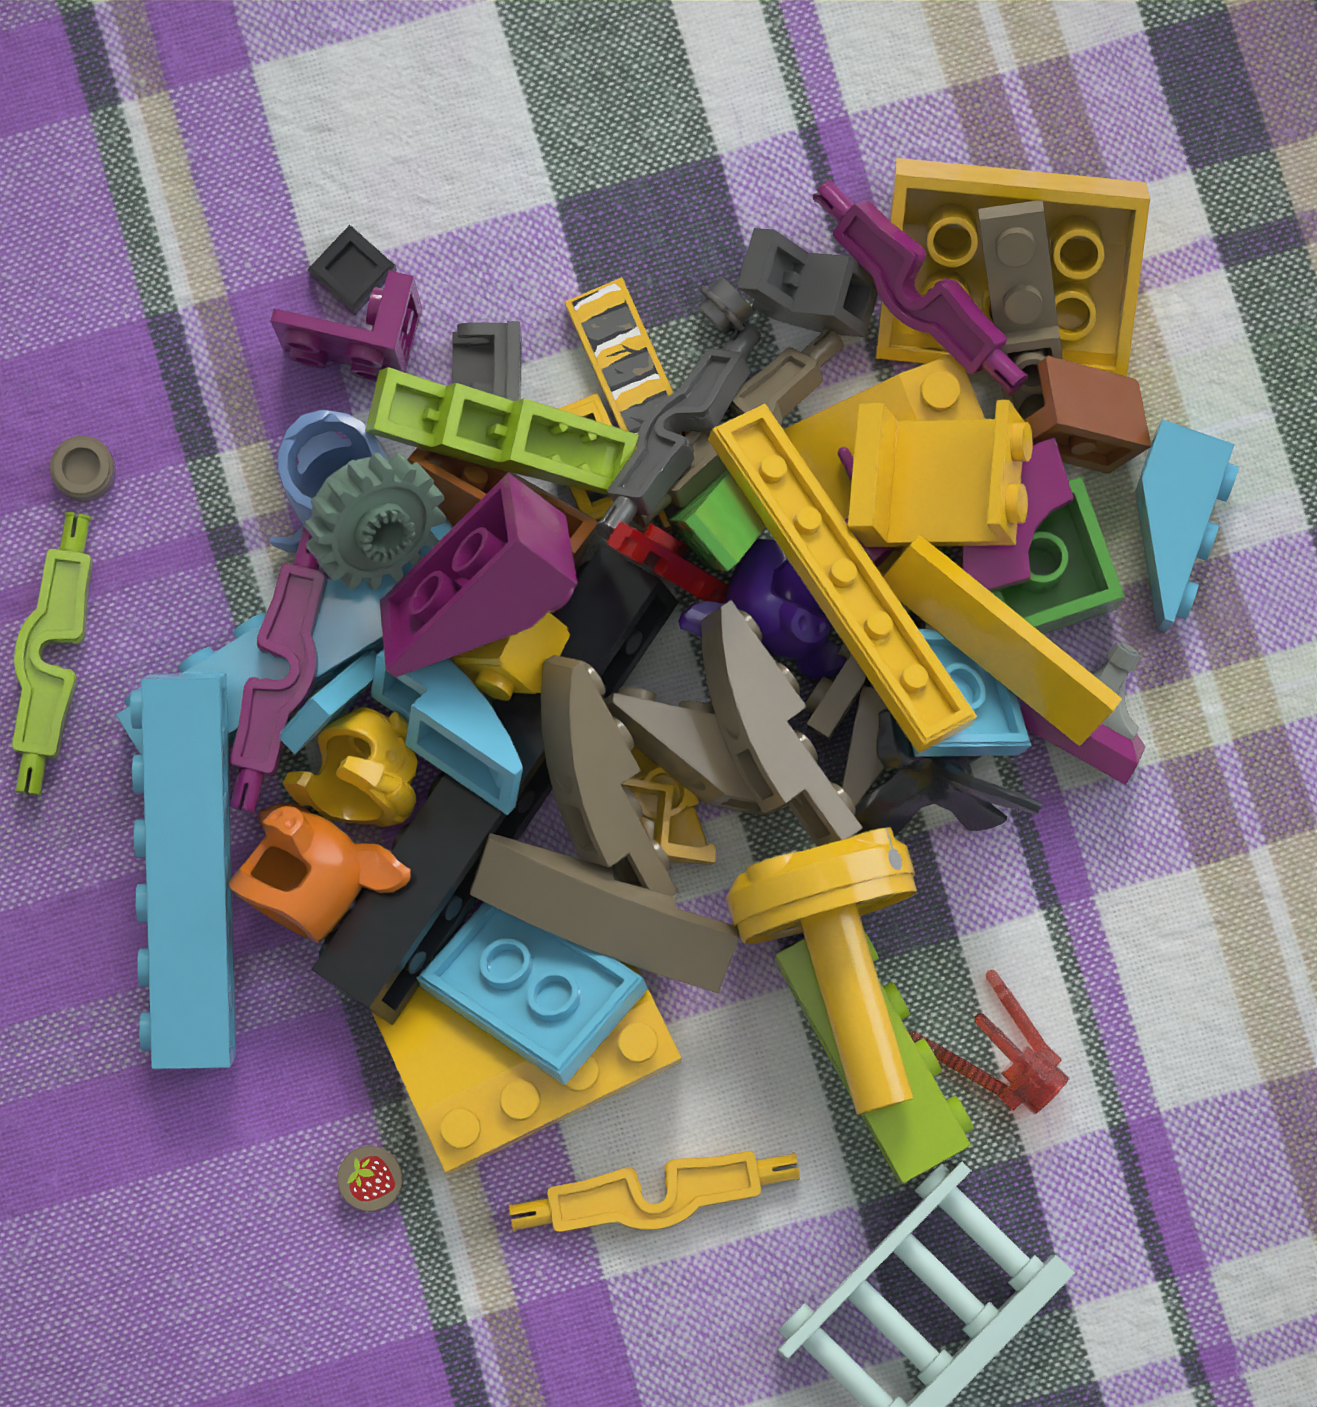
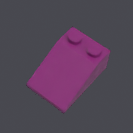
(481, 581)

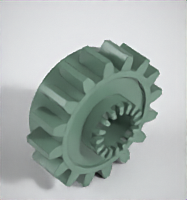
(373, 519)

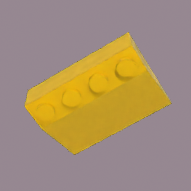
(1093, 246)
(486, 1096)

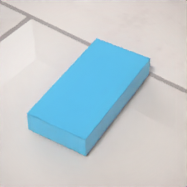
(329, 702)

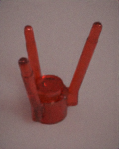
(1031, 1074)

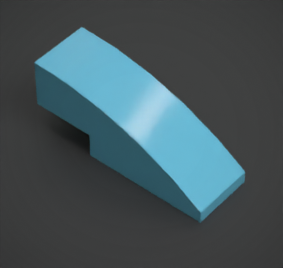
(453, 728)

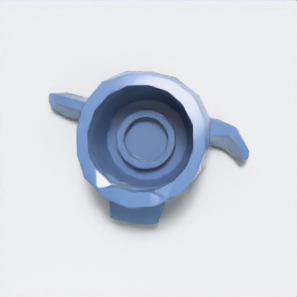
(319, 456)

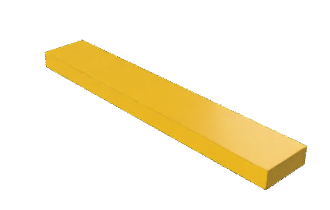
(842, 578)

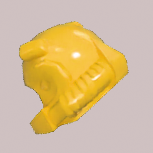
(362, 771)

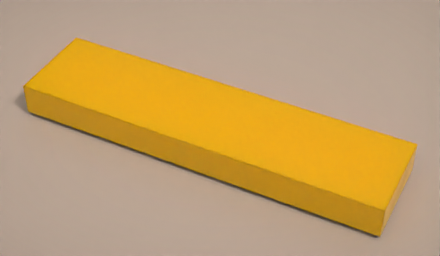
(1000, 641)

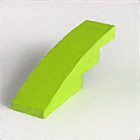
(498, 431)

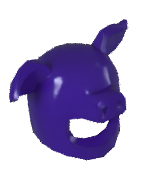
(781, 606)

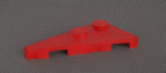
(666, 558)

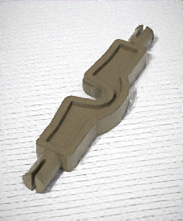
(779, 386)

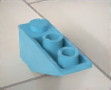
(1174, 505)

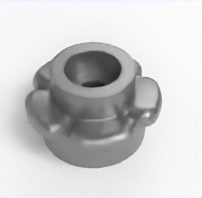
(725, 306)

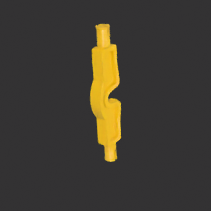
(619, 1196)

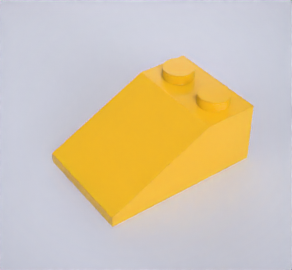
(923, 393)

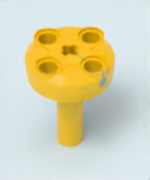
(823, 897)

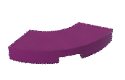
(1047, 491)

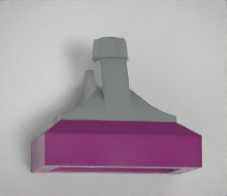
(1115, 743)

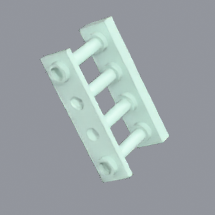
(986, 1325)

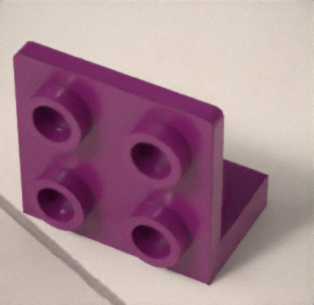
(394, 322)

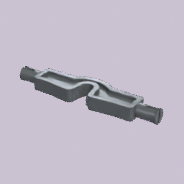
(660, 450)

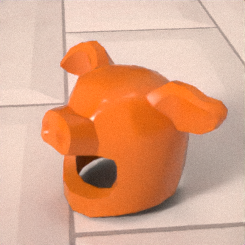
(311, 871)

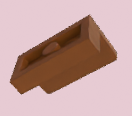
(1091, 414)

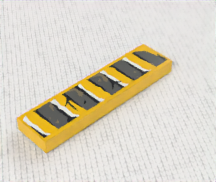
(621, 358)

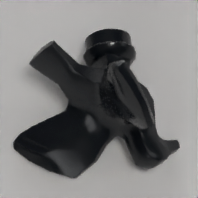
(931, 781)

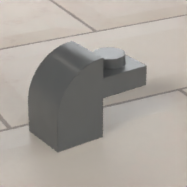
(807, 287)

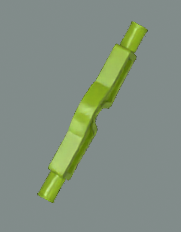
(47, 687)

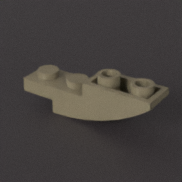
(1021, 292)
(752, 709)
(586, 765)

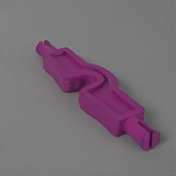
(943, 311)
(268, 702)

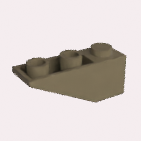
(686, 746)

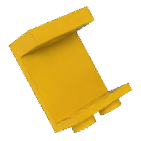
(938, 479)

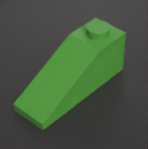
(719, 524)

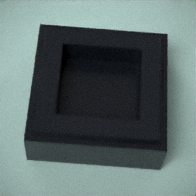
(351, 269)

